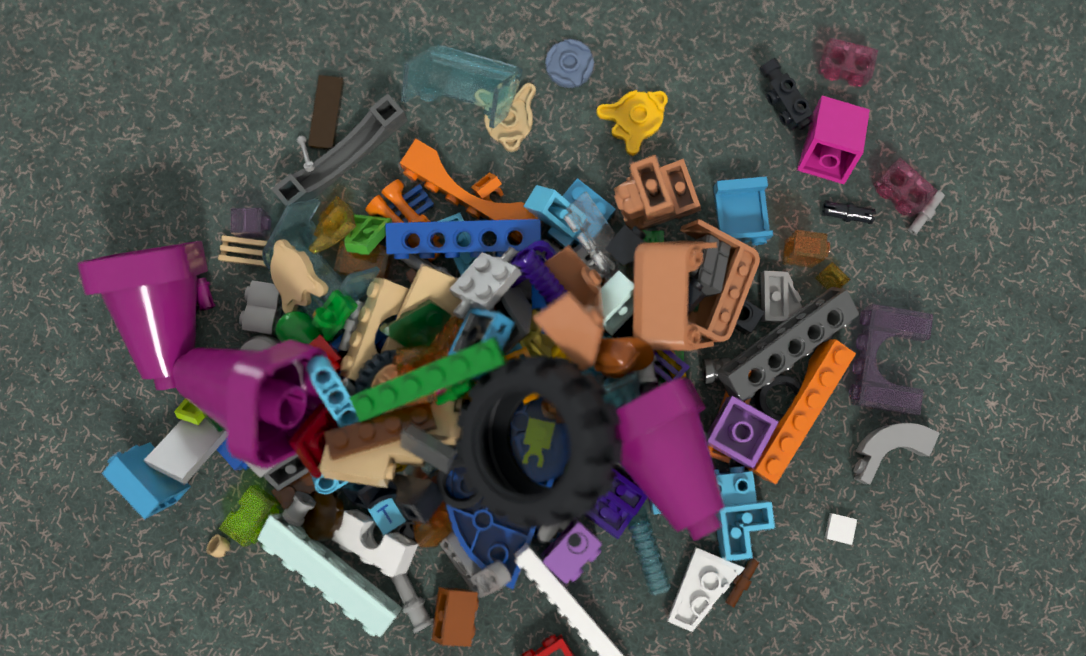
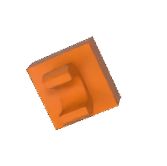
(487, 185)

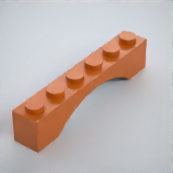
(424, 164)
(821, 378)

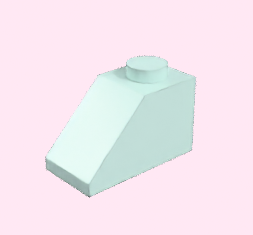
(617, 302)

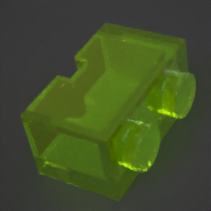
(251, 517)

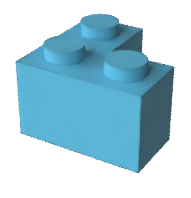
(736, 524)

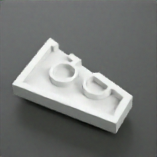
(701, 586)

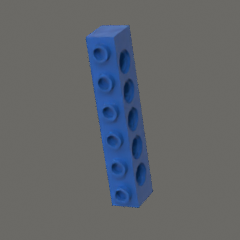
(398, 234)

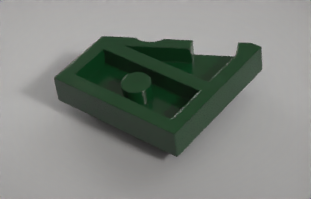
(418, 326)

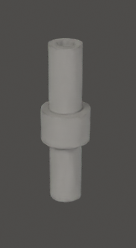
(926, 213)
(350, 326)

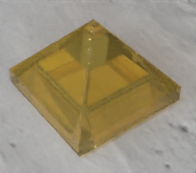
(832, 277)

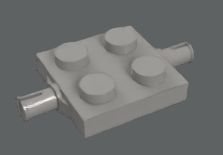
(485, 282)

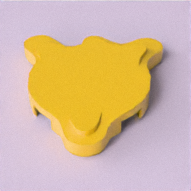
(636, 117)

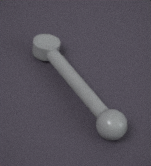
(308, 165)

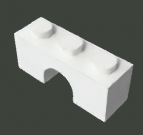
(356, 536)

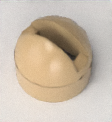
(218, 546)

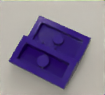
(618, 506)

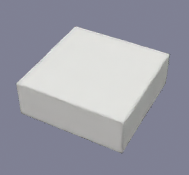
(840, 528)

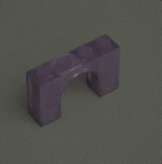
(870, 387)

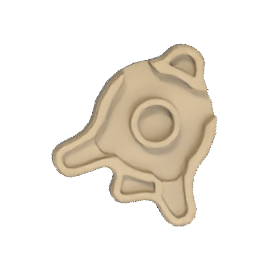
(517, 123)
(294, 276)

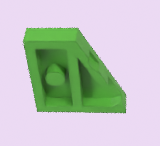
(366, 234)

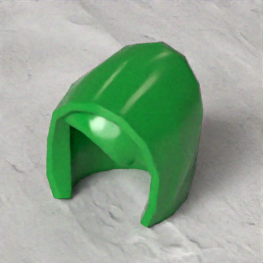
(296, 327)

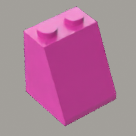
(834, 140)

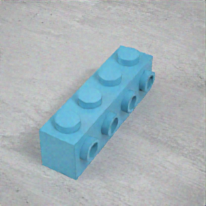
(735, 486)

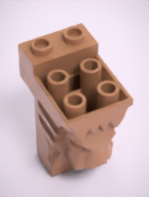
(656, 193)

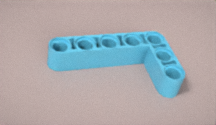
(335, 403)

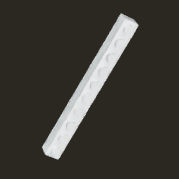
(566, 602)

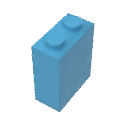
(142, 485)

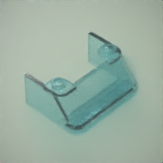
(464, 78)
(298, 230)

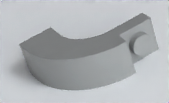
(875, 445)

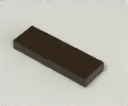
(326, 112)

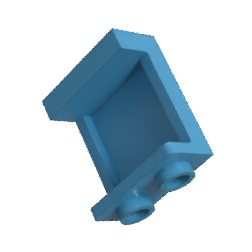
(743, 209)

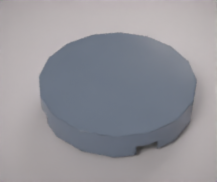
(564, 68)

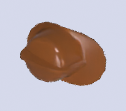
(622, 355)

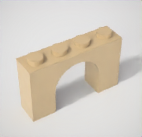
(382, 302)

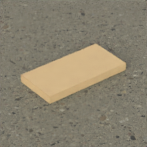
(431, 285)

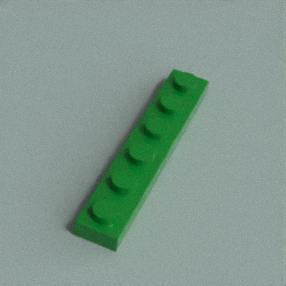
(428, 379)

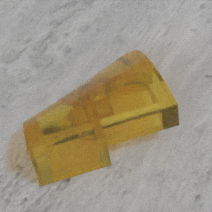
(333, 225)

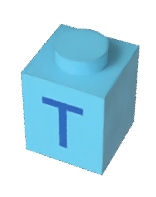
(387, 515)

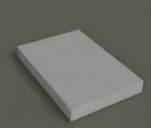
(185, 449)

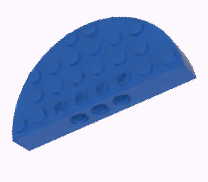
(479, 530)

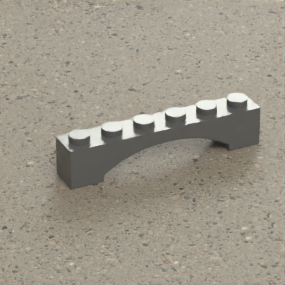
(377, 125)

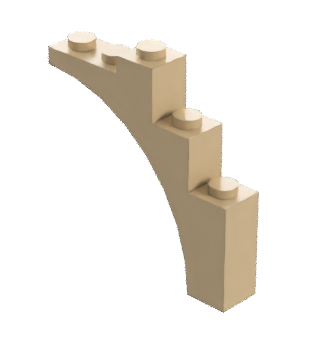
(377, 464)

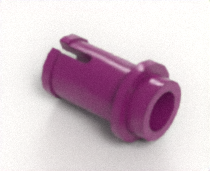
(204, 295)

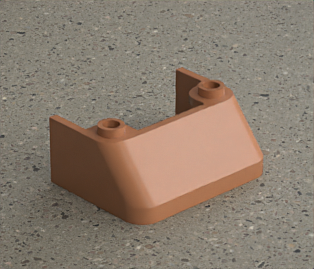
(662, 294)
(720, 312)
(577, 317)

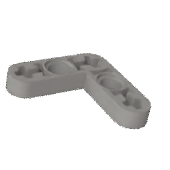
(479, 580)

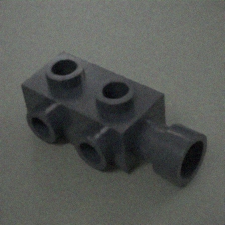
(785, 99)

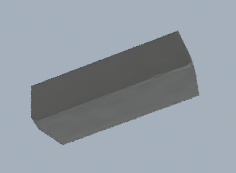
(427, 448)

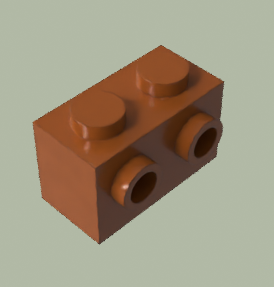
(455, 616)

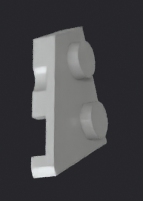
(778, 297)

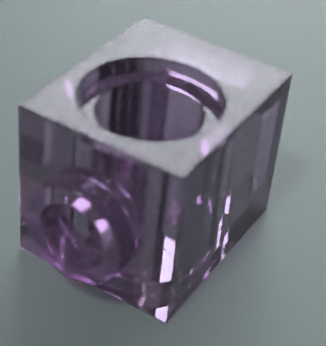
(249, 222)

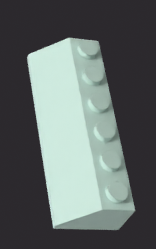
(330, 574)

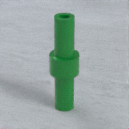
(455, 391)

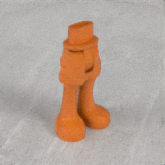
(380, 207)

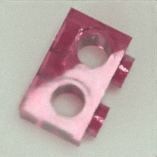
(848, 55)
(908, 182)

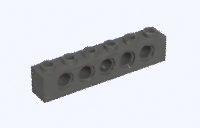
(832, 303)

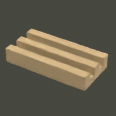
(225, 248)

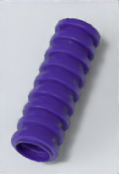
(540, 275)

